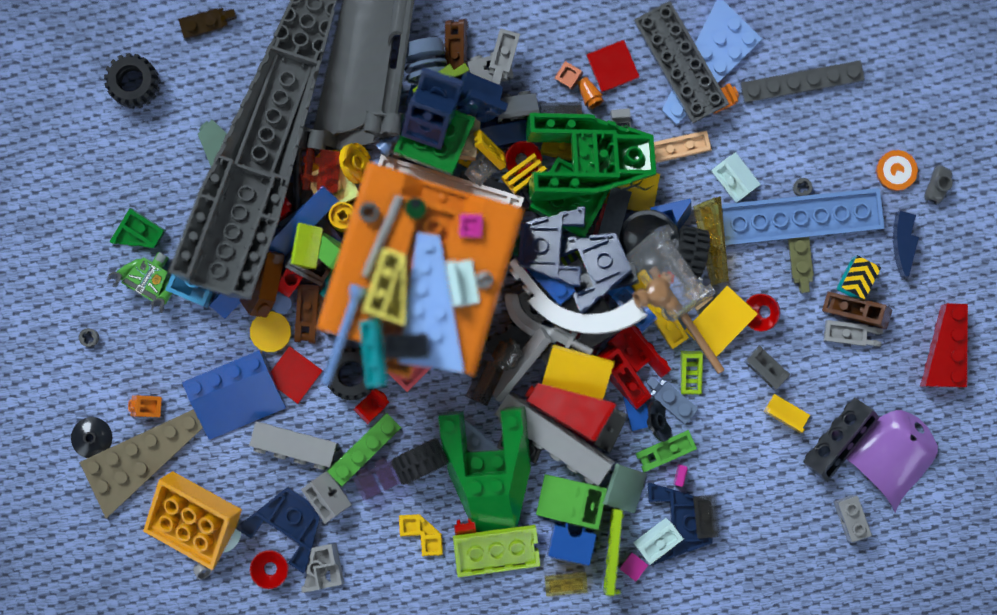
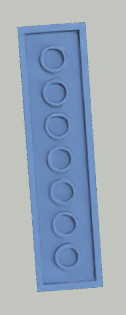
(802, 216)

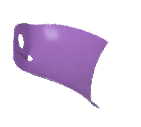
(891, 457)

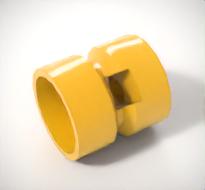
(340, 215)

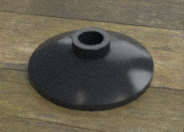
(657, 421)
(101, 437)

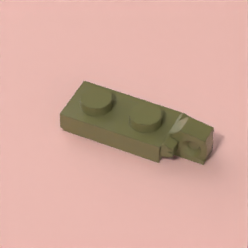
(801, 262)

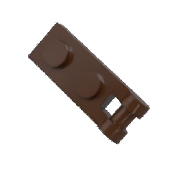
(456, 44)
(306, 313)

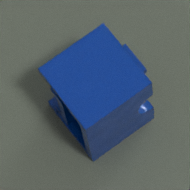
(571, 547)

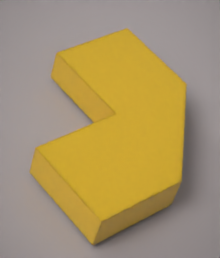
(430, 537)

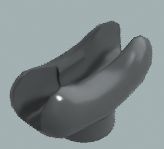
(939, 184)

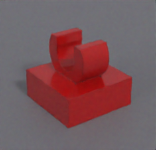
(465, 528)

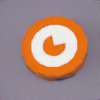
(896, 170)

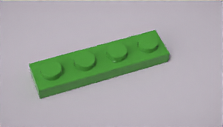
(364, 449)

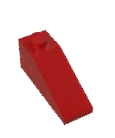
(625, 377)

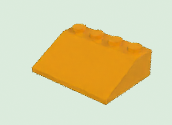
(191, 519)

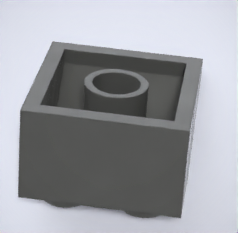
(518, 107)

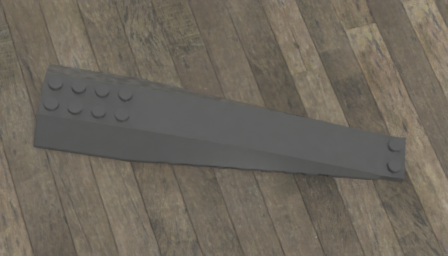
(252, 170)

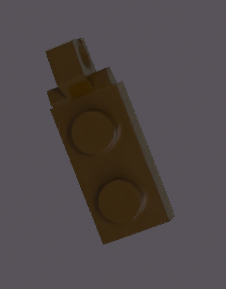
(206, 22)

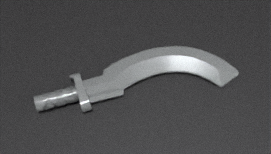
(529, 326)

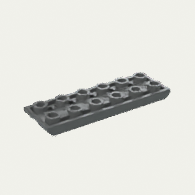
(681, 62)

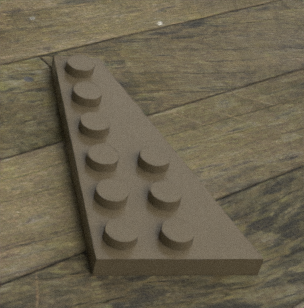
(128, 465)

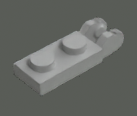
(850, 333)

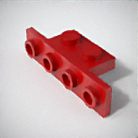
(639, 350)

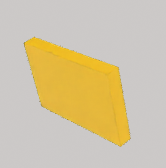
(723, 319)
(577, 372)

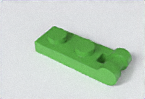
(666, 451)

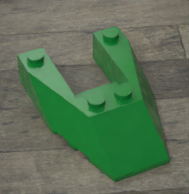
(601, 155)
(489, 481)

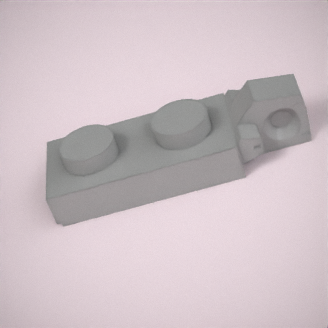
(503, 55)

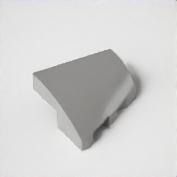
(322, 560)

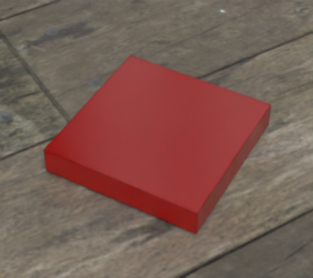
(612, 66)
(295, 374)

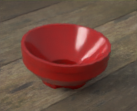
(521, 147)
(760, 323)
(259, 575)

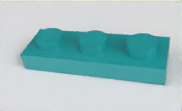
(373, 353)

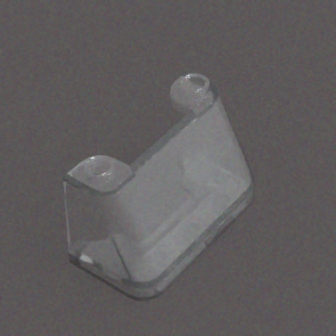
(657, 257)

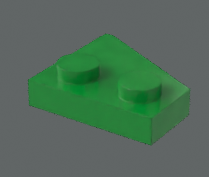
(137, 231)

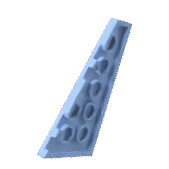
(722, 44)
(430, 307)

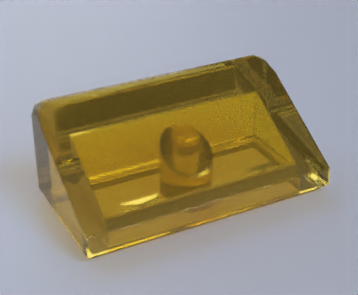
(565, 583)

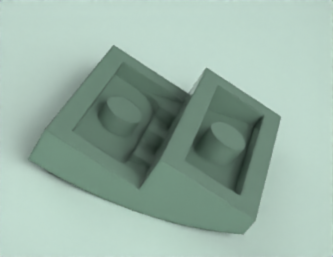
(625, 488)

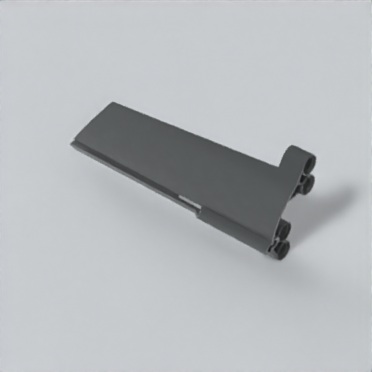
(359, 86)

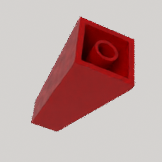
(572, 410)

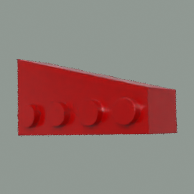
(948, 350)

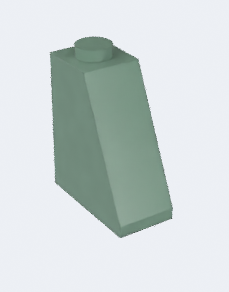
(211, 138)

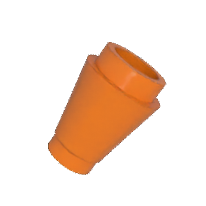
(591, 95)

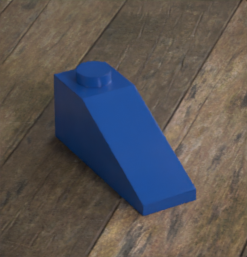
(558, 290)

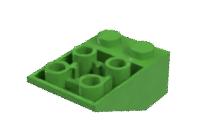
(571, 501)

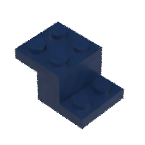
(480, 98)
(432, 108)

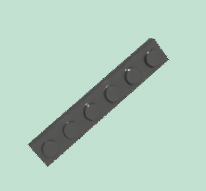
(802, 81)

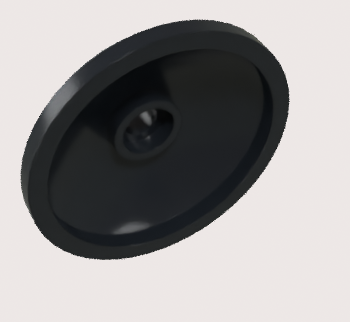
(640, 225)

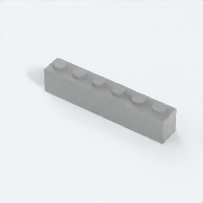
(561, 442)

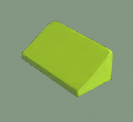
(306, 246)

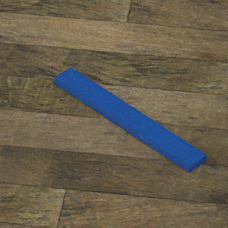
(283, 241)

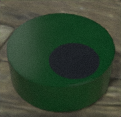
(415, 208)

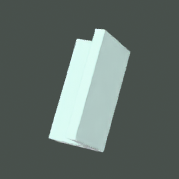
(735, 177)
(462, 283)
(658, 540)

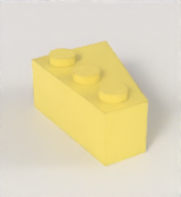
(387, 288)

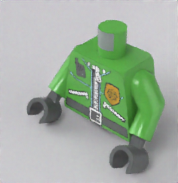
(146, 279)

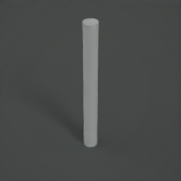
(382, 236)

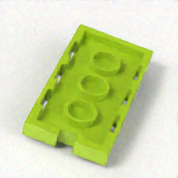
(613, 549)
(496, 550)

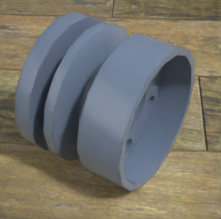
(423, 54)

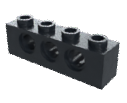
(840, 450)

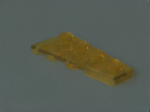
(710, 218)

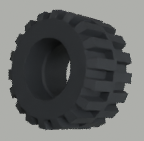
(120, 69)
(694, 248)
(340, 389)
(419, 461)

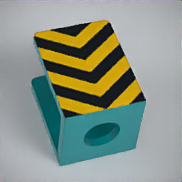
(858, 277)

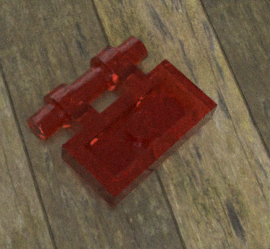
(328, 170)

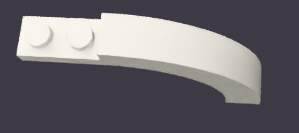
(582, 323)

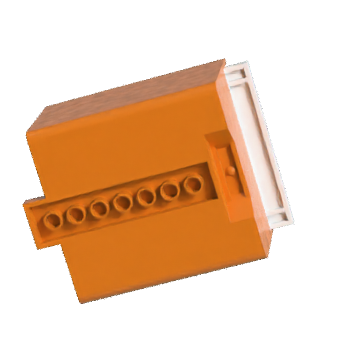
(445, 201)

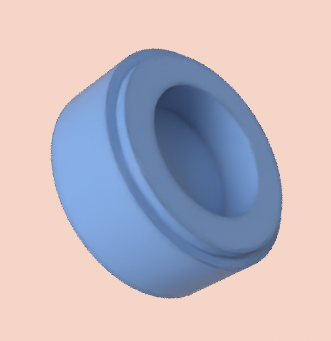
(282, 304)

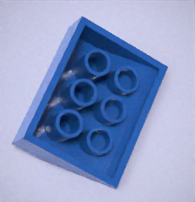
(234, 394)

